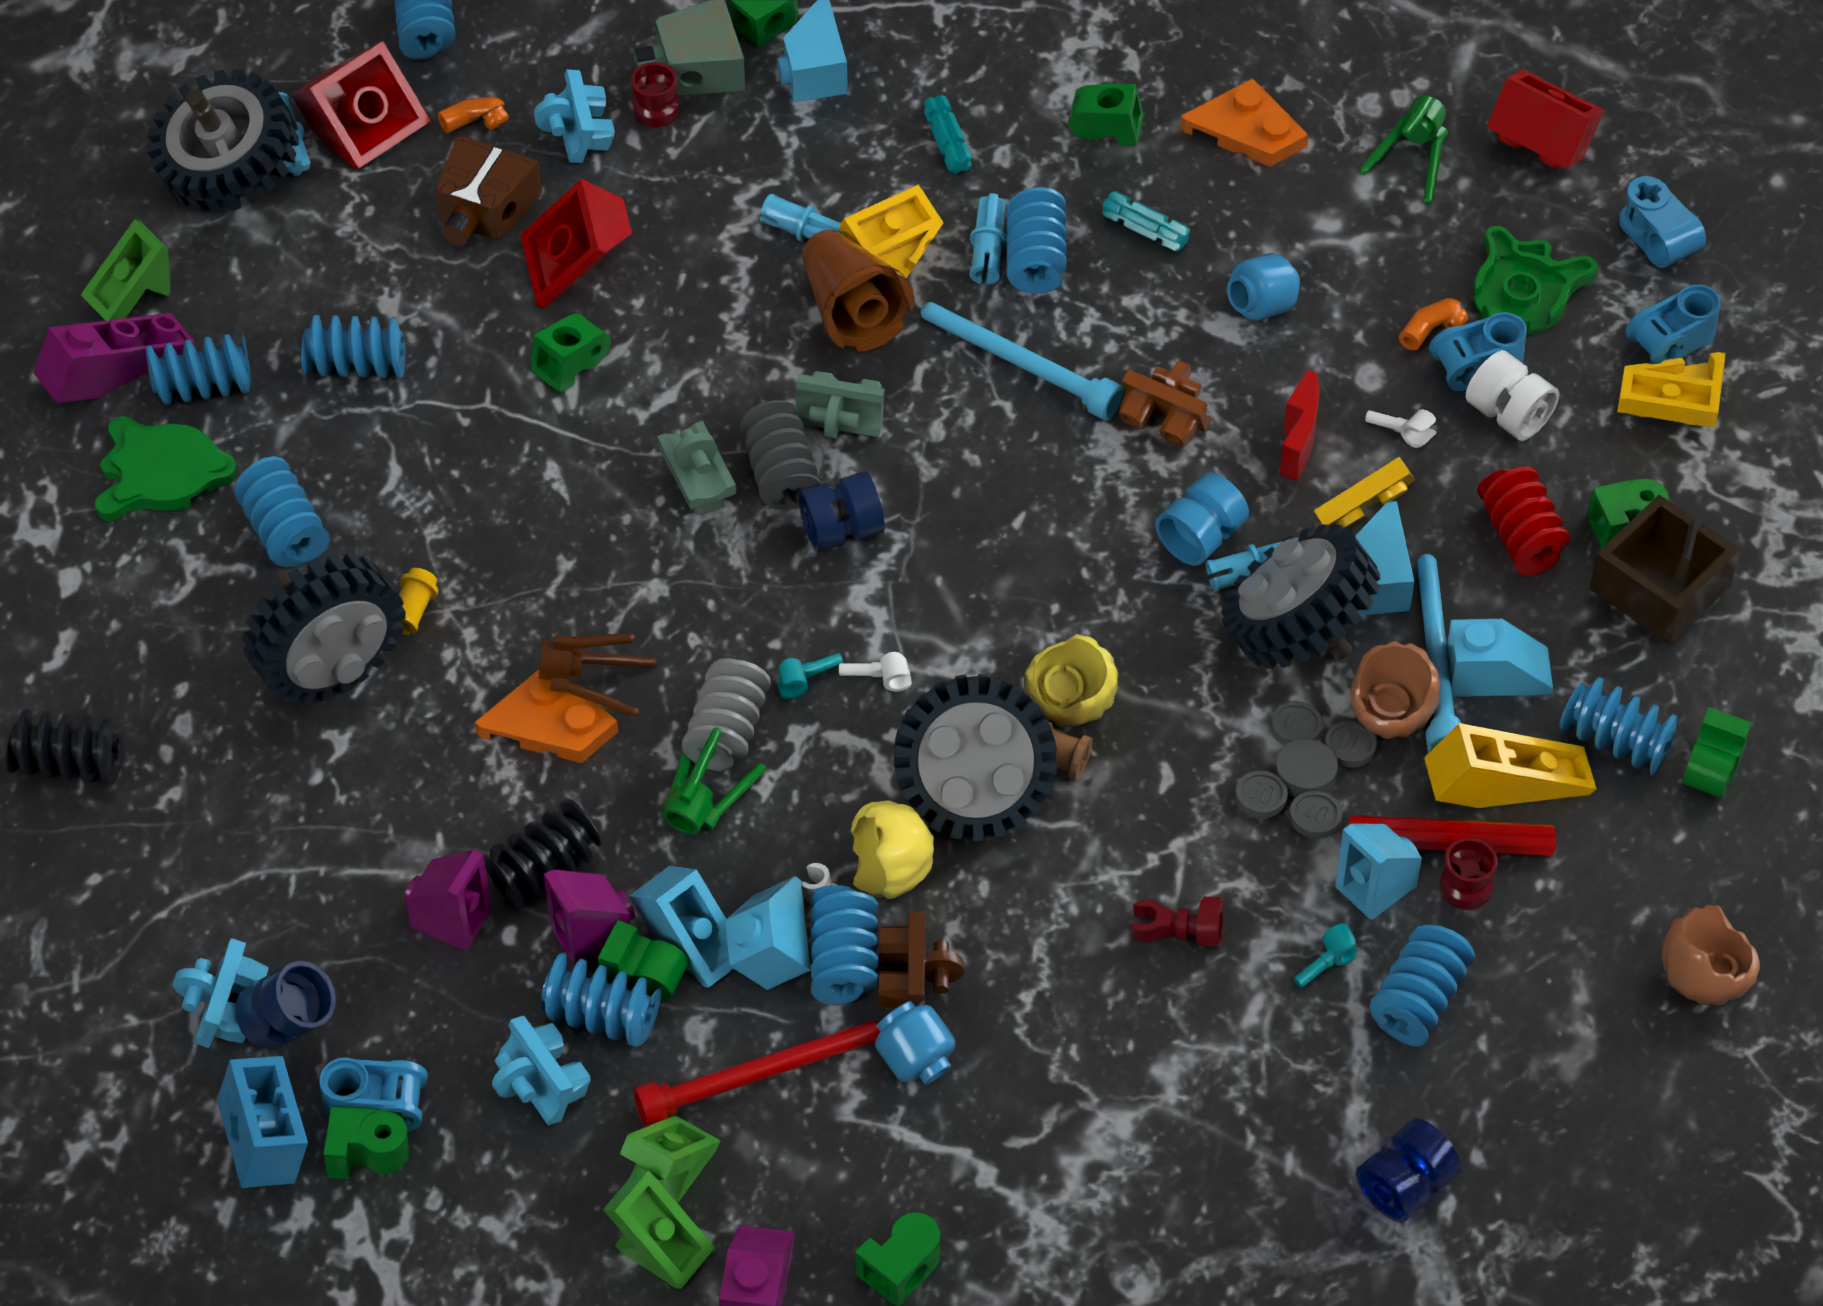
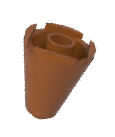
(855, 291)

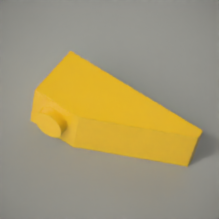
(1505, 768)

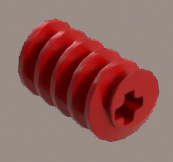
(1524, 519)

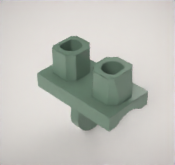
(840, 404)
(697, 468)

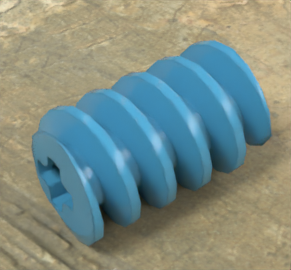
(424, 27)
(1036, 240)
(353, 348)
(199, 369)
(281, 513)
(1619, 725)
(843, 944)
(1421, 983)
(599, 1003)

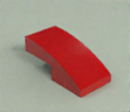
(1300, 426)

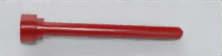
(660, 1101)

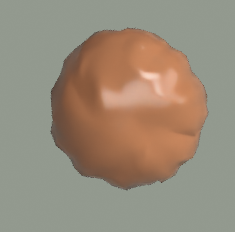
(1395, 690)
(1708, 957)

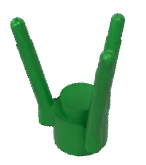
(1418, 125)
(690, 802)

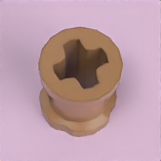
(1072, 753)

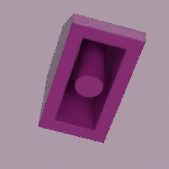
(450, 898)
(584, 912)
(757, 1267)

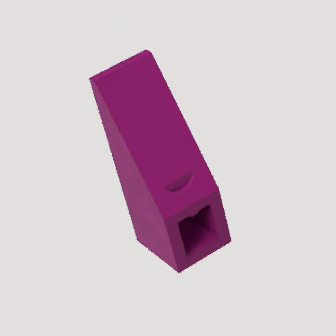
(103, 355)

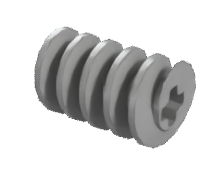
(732, 702)

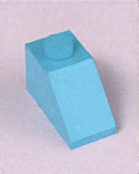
(814, 56)
(1387, 547)
(1496, 660)
(1376, 867)
(687, 916)
(770, 935)

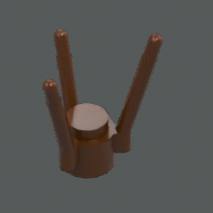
(564, 659)

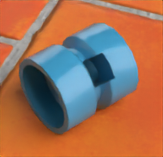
(1201, 520)

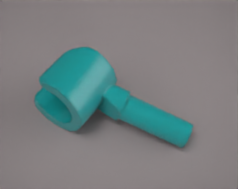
(793, 674)
(1340, 951)

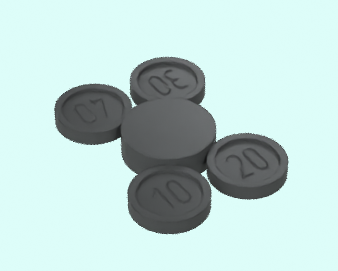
(1305, 770)

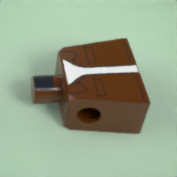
(484, 190)

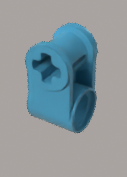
(1660, 228)
(1677, 324)
(1476, 344)
(375, 1086)

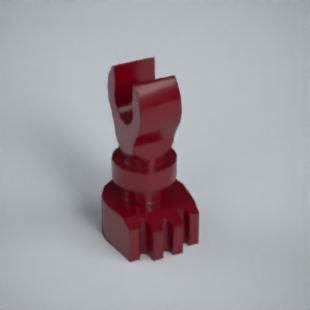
(1206, 924)

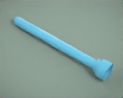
(1100, 396)
(1436, 647)

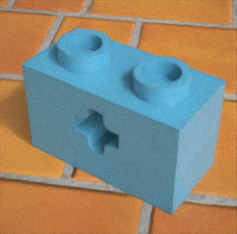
(262, 1121)

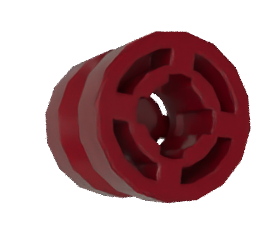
(655, 94)
(1468, 873)

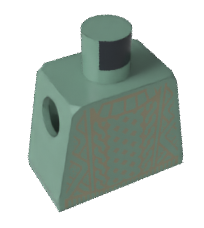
(699, 48)

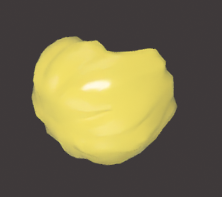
(1072, 681)
(891, 849)

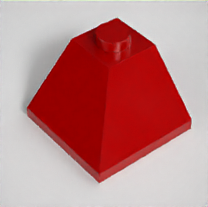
(361, 106)
(573, 238)

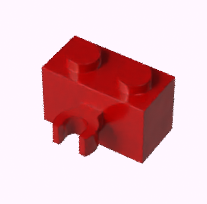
(1544, 120)

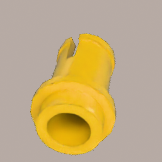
(416, 591)

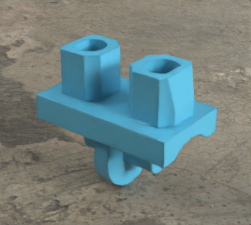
(572, 115)
(198, 985)
(532, 1072)

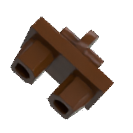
(907, 945)

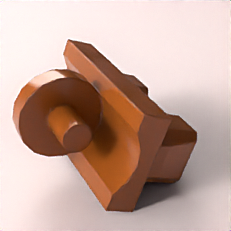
(1169, 394)

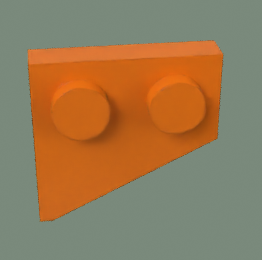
(1248, 123)
(549, 721)

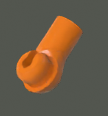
(472, 109)
(1428, 317)

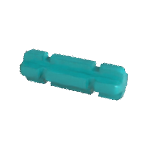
(947, 134)
(1146, 221)

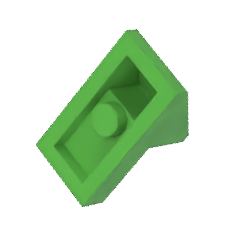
(132, 267)
(672, 1153)
(657, 1230)

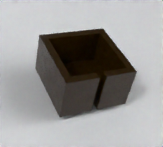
(1650, 577)

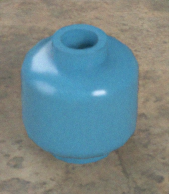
(1263, 287)
(915, 1043)

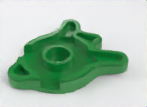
(1526, 281)
(159, 468)

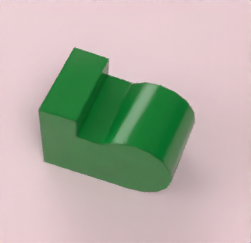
(762, 19)
(1107, 111)
(567, 349)
(1618, 503)
(1717, 752)
(643, 957)
(364, 1139)
(902, 1260)

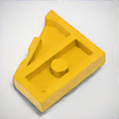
(895, 228)
(1674, 390)
(1380, 486)

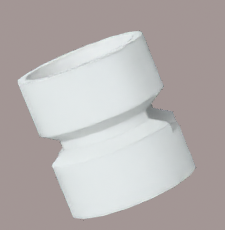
(1516, 399)

